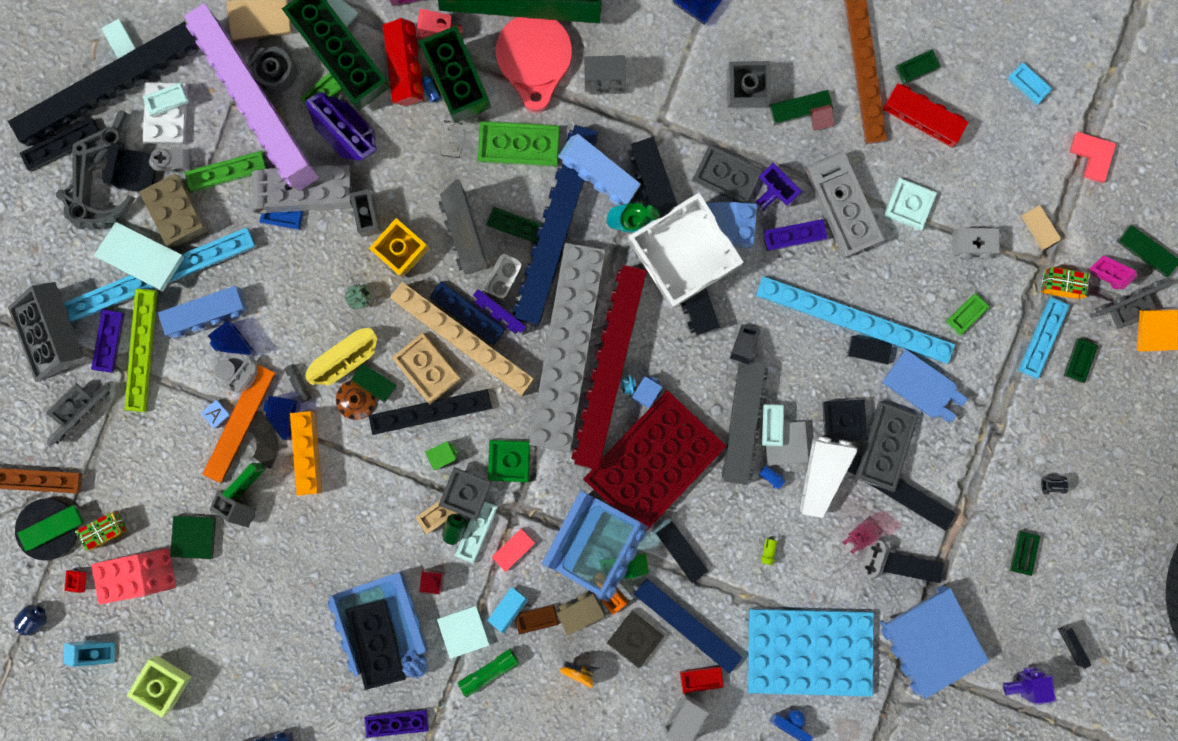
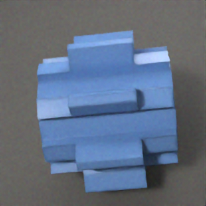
(414, 664)

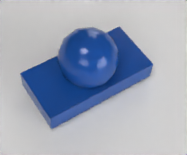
(792, 725)

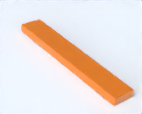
(238, 425)

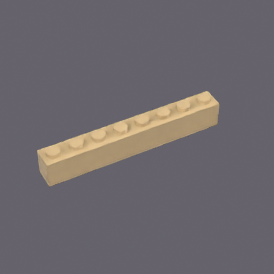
(462, 339)

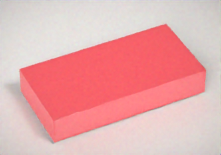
(513, 550)

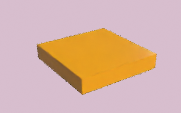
(1158, 330)

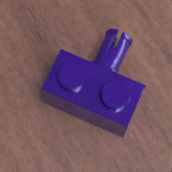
(779, 187)
(1033, 685)

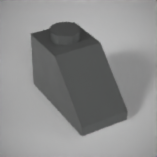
(233, 510)

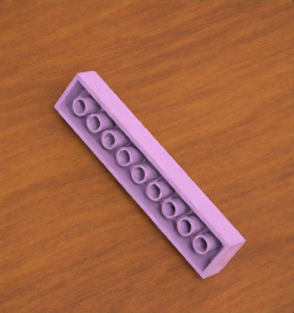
(250, 98)

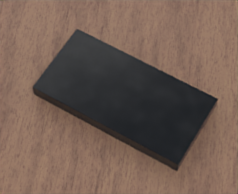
(375, 644)

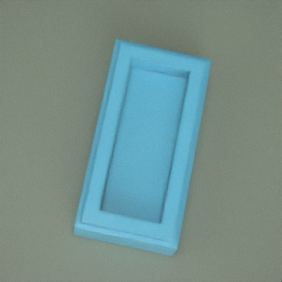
(1029, 83)
(507, 610)

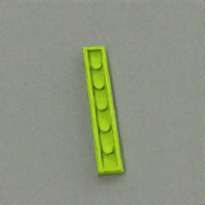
(141, 350)

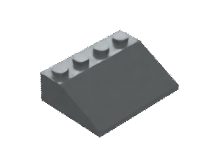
(463, 229)
(45, 330)

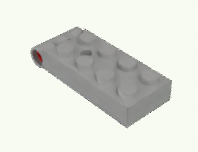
(328, 192)
(846, 215)

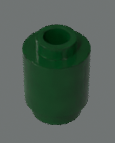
(454, 529)

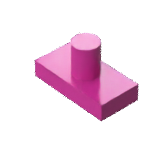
(1113, 272)

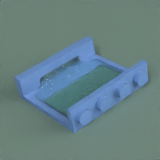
(595, 545)
(401, 608)

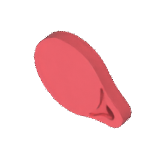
(534, 58)

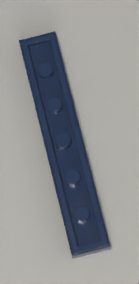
(688, 625)

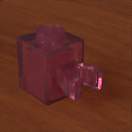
(864, 534)

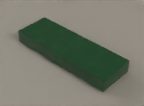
(799, 107)
(514, 225)
(1148, 251)

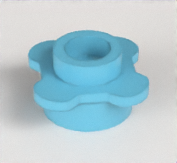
(628, 385)

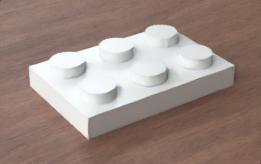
(168, 126)

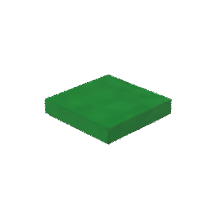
(509, 461)
(244, 480)

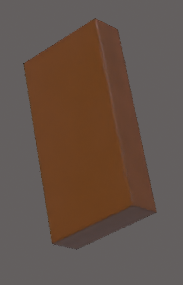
(536, 619)

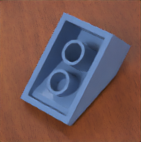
(736, 221)

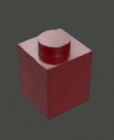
(432, 581)

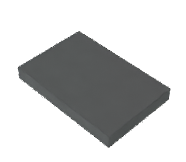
(727, 175)

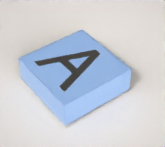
(215, 414)

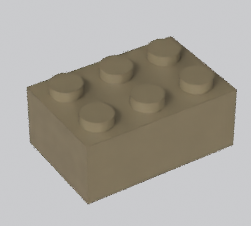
(174, 211)

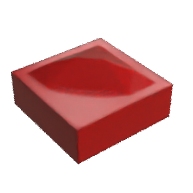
(75, 581)

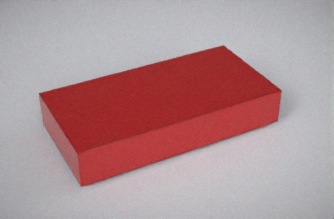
(701, 679)

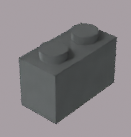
(365, 213)

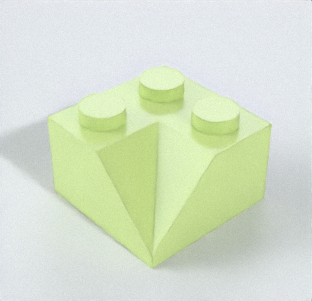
(159, 686)

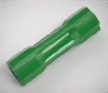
(487, 673)

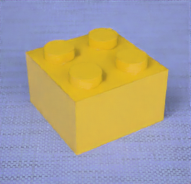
(399, 248)

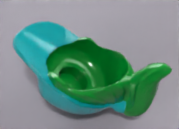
(631, 217)

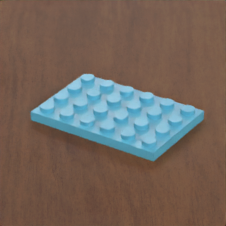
(810, 652)

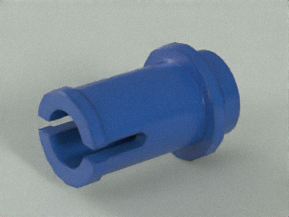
(431, 89)
(772, 477)

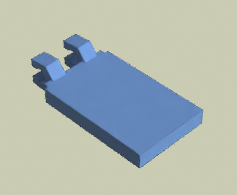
(923, 386)

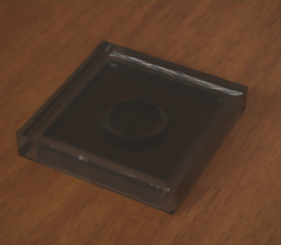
(635, 639)

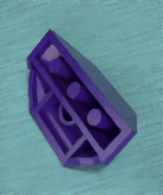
(341, 127)

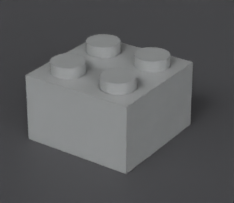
(686, 719)

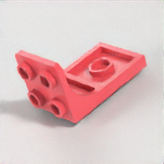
(133, 576)

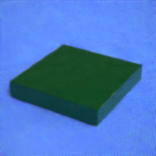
(193, 537)

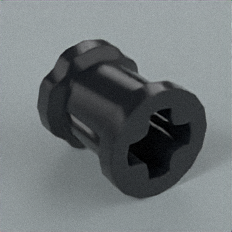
(1054, 485)

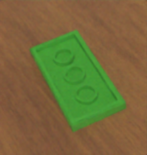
(518, 144)

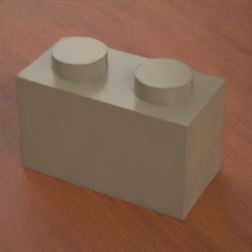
(580, 613)

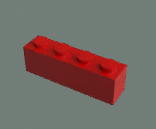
(403, 62)
(925, 115)

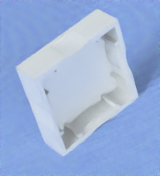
(685, 251)

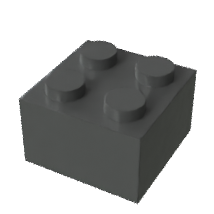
(605, 74)
(748, 84)

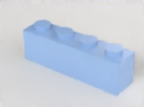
(599, 170)

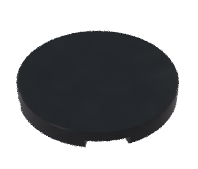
(36, 512)

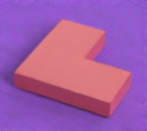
(1098, 153)

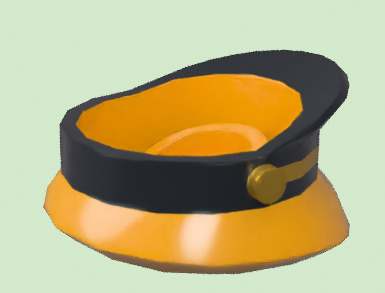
(578, 673)

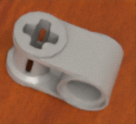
(173, 160)

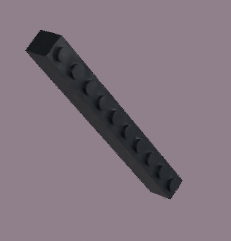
(104, 85)
(660, 195)

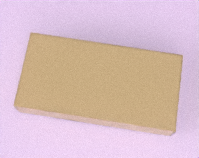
(1040, 227)

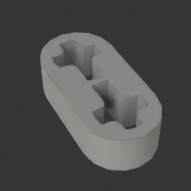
(880, 560)

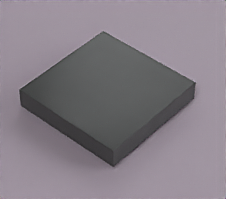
(465, 493)

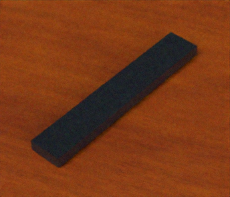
(427, 413)
(914, 500)

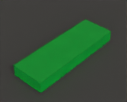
(50, 528)

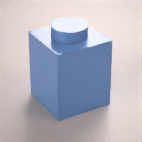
(647, 391)

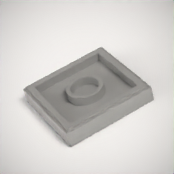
(794, 446)

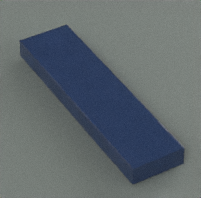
(467, 313)

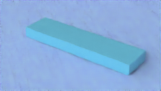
(1043, 337)

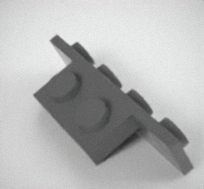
(1126, 310)
(72, 407)

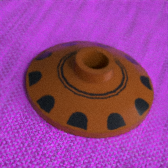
(358, 410)

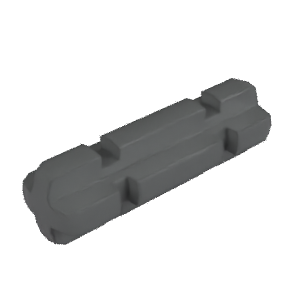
(297, 383)

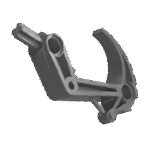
(85, 156)

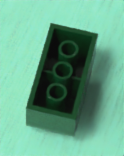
(455, 74)

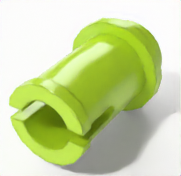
(769, 552)

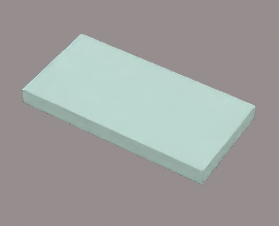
(139, 256)

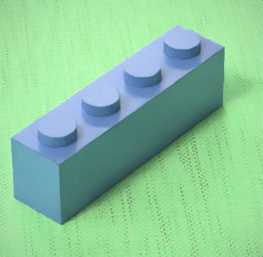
(202, 312)

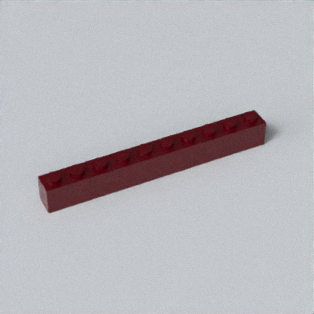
(610, 367)

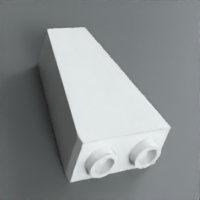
(824, 474)

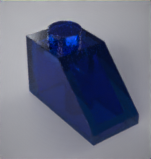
(230, 340)
(278, 414)

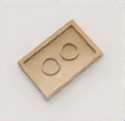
(257, 19)
(426, 368)

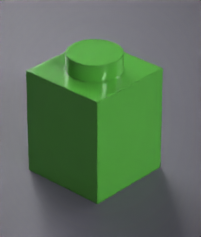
(442, 455)

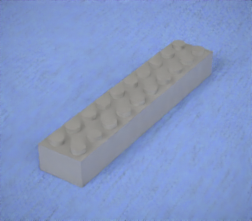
(567, 347)

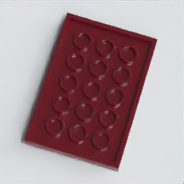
(655, 461)

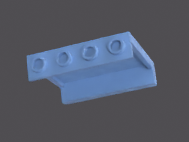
(934, 643)

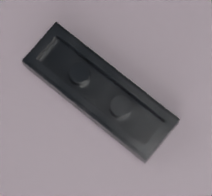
(681, 552)
(914, 567)

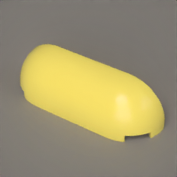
(342, 358)

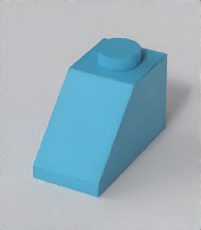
(88, 653)

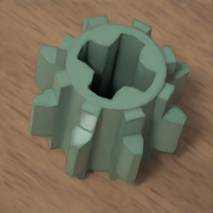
(358, 296)

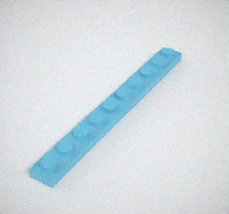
(193, 261)
(855, 320)

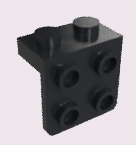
(127, 169)

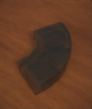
(266, 441)

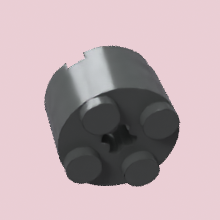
(285, 70)

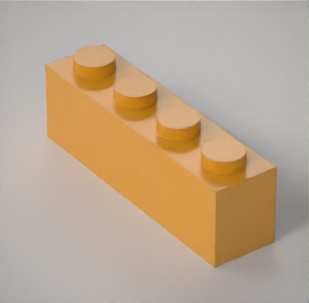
(306, 453)

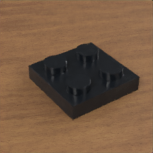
(845, 420)

